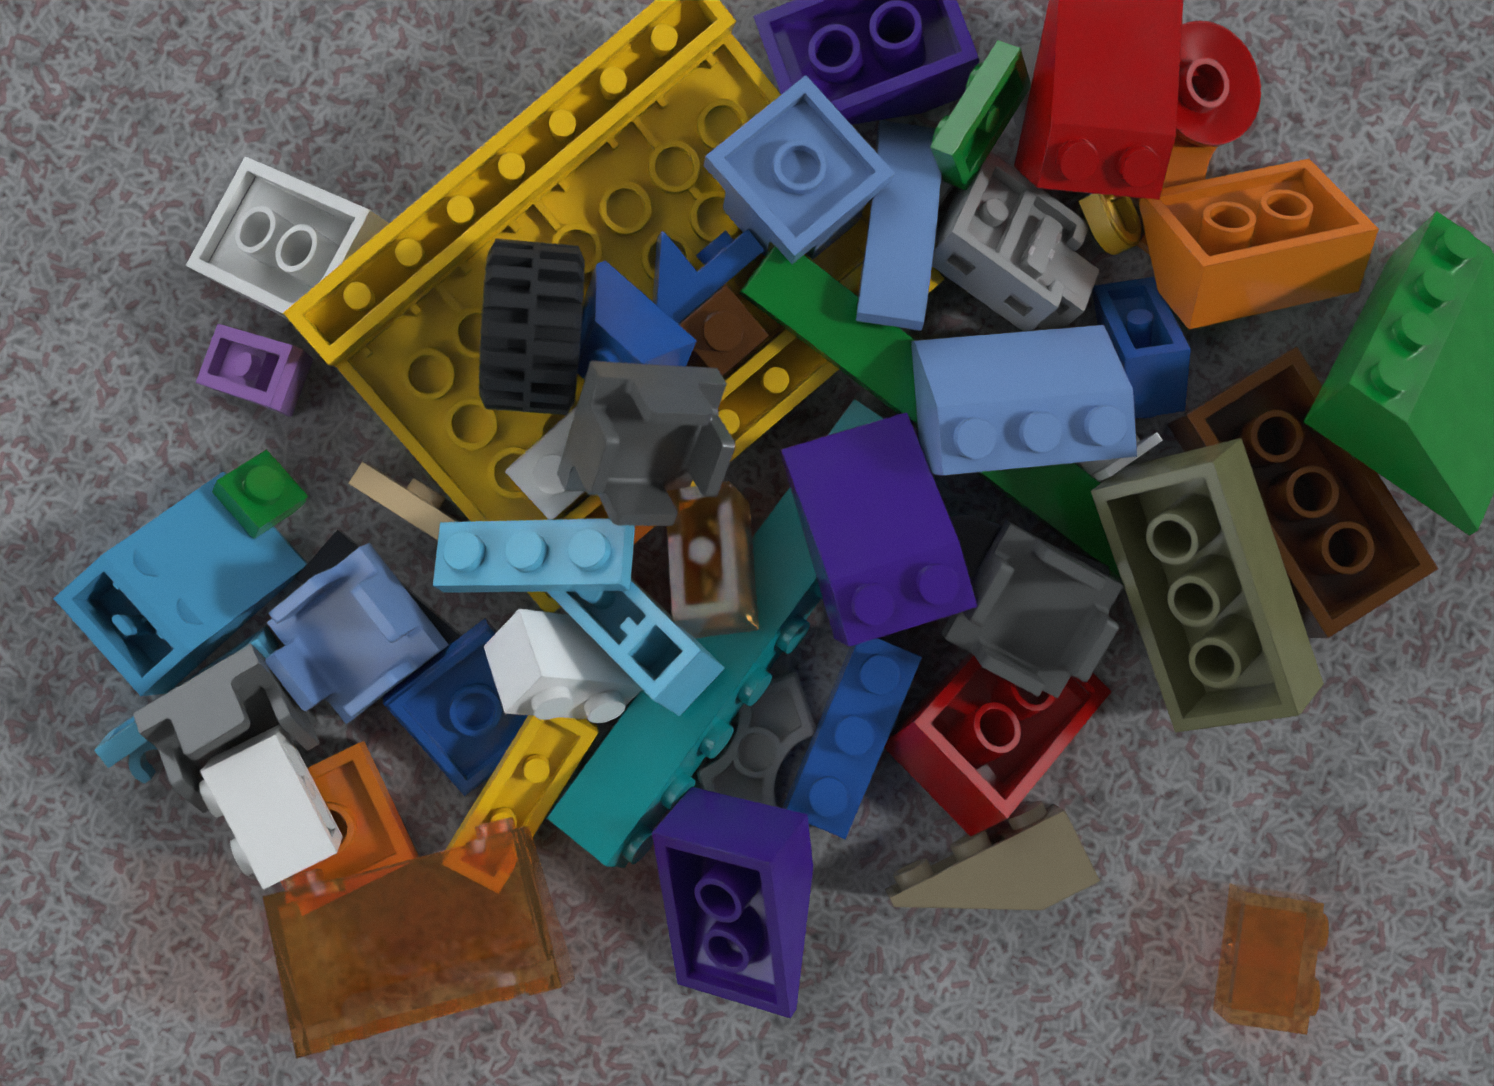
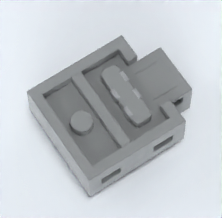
(1015, 249)

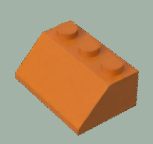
(1255, 243)

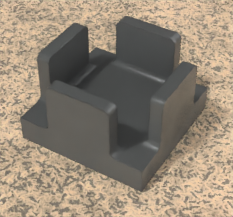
(646, 434)
(1036, 613)
(218, 712)

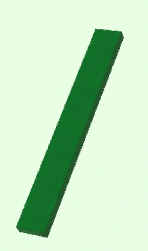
(881, 361)

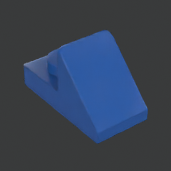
(681, 288)

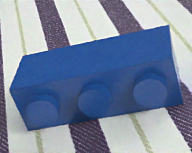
(851, 734)

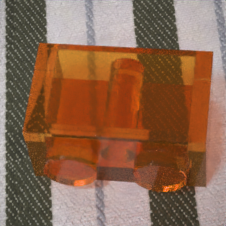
(712, 563)
(1270, 959)

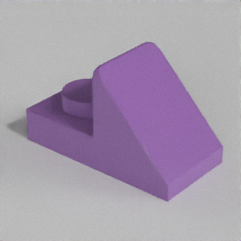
(255, 369)

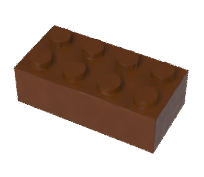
(1328, 511)

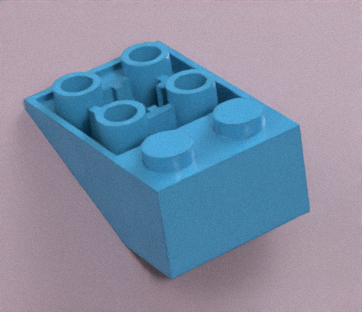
(177, 590)

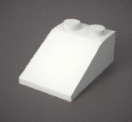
(280, 237)

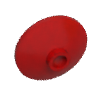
(1226, 83)

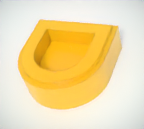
(1112, 221)

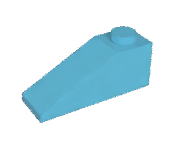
(644, 643)

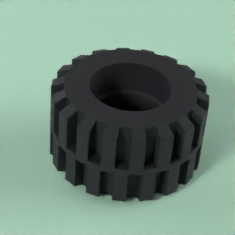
(531, 326)

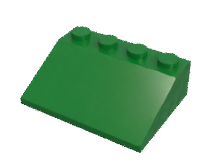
(1419, 375)

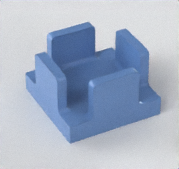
(797, 173)
(350, 636)

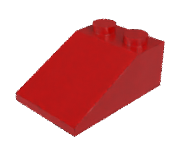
(1103, 98)
(987, 741)

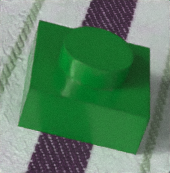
(259, 494)

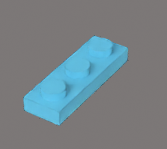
(534, 556)

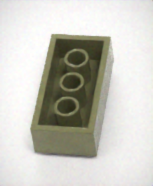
(1208, 588)

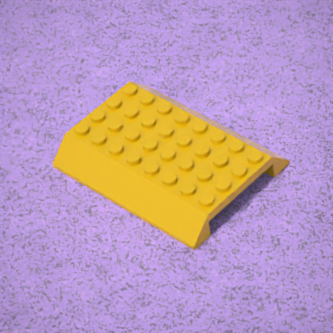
(589, 166)

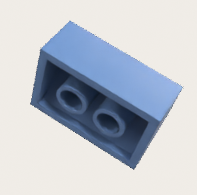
(1022, 400)

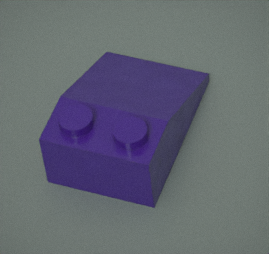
(871, 54)
(877, 530)
(736, 897)

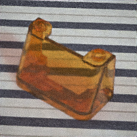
(415, 939)

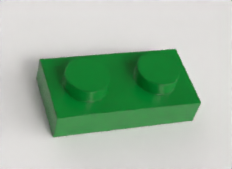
(981, 115)

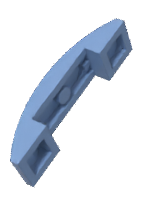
(901, 230)

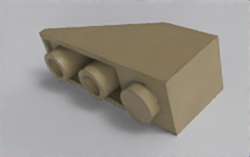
(1014, 869)

